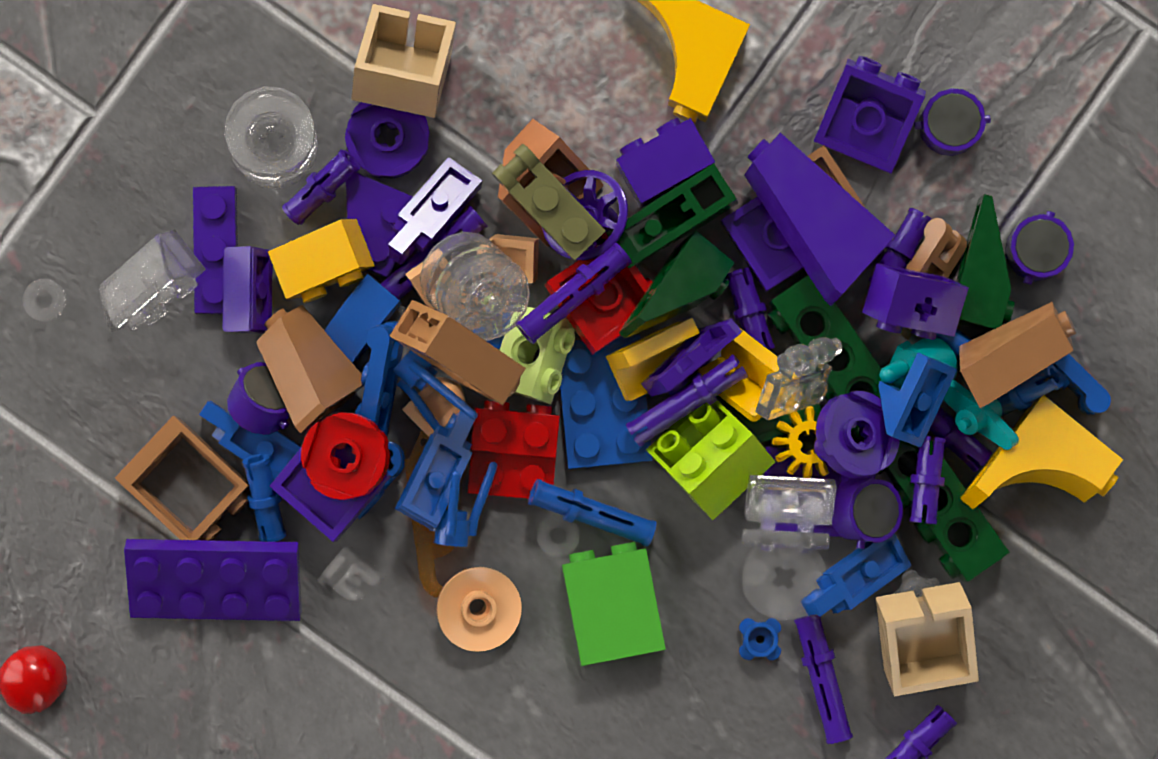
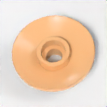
(484, 628)

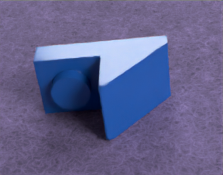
(913, 408)

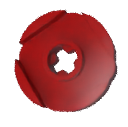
(324, 468)

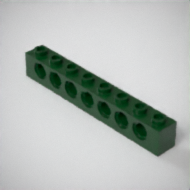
(983, 544)

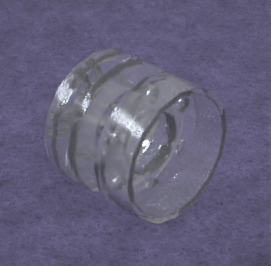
(264, 114)
(475, 284)

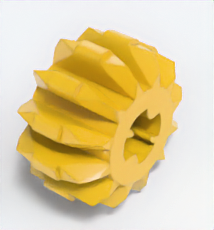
(794, 445)

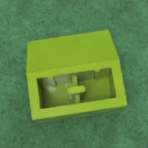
(711, 457)

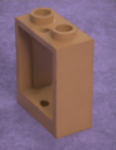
(458, 352)
(154, 453)

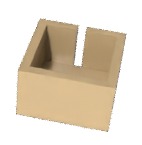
(400, 75)
(927, 639)

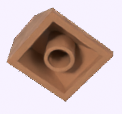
(555, 157)

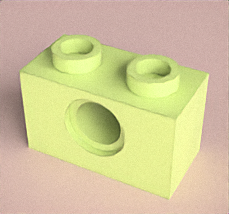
(543, 376)

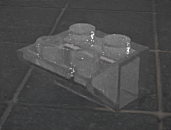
(149, 281)

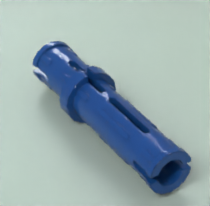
(577, 507)

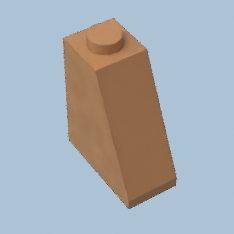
(1015, 352)
(307, 367)

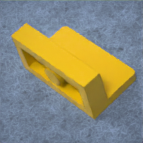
(639, 359)
(757, 363)

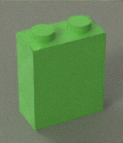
(613, 604)

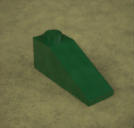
(676, 214)
(985, 272)
(686, 280)

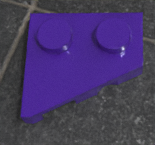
(376, 211)
(689, 356)

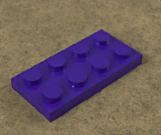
(213, 579)

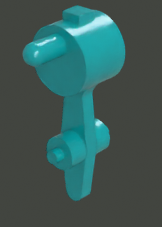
(969, 416)

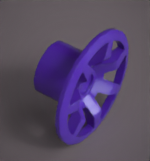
(599, 210)

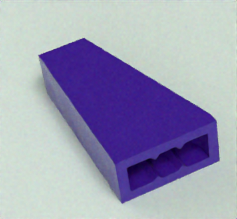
(816, 216)

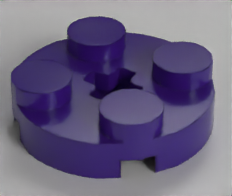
(380, 159)
(835, 441)

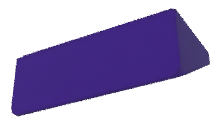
(246, 289)

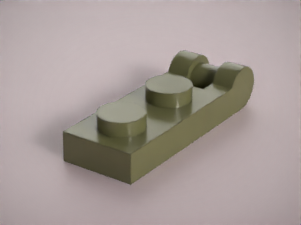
(549, 203)

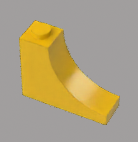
(703, 51)
(1050, 452)

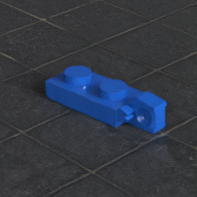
(245, 443)
(430, 482)
(857, 577)

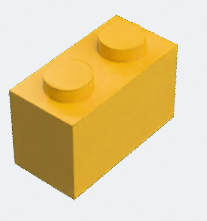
(322, 259)

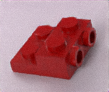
(603, 315)
(519, 444)

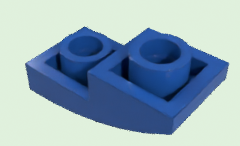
(364, 308)

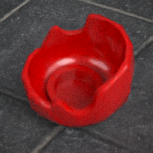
(32, 679)

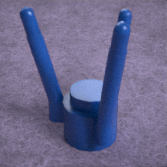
(419, 373)
(454, 526)

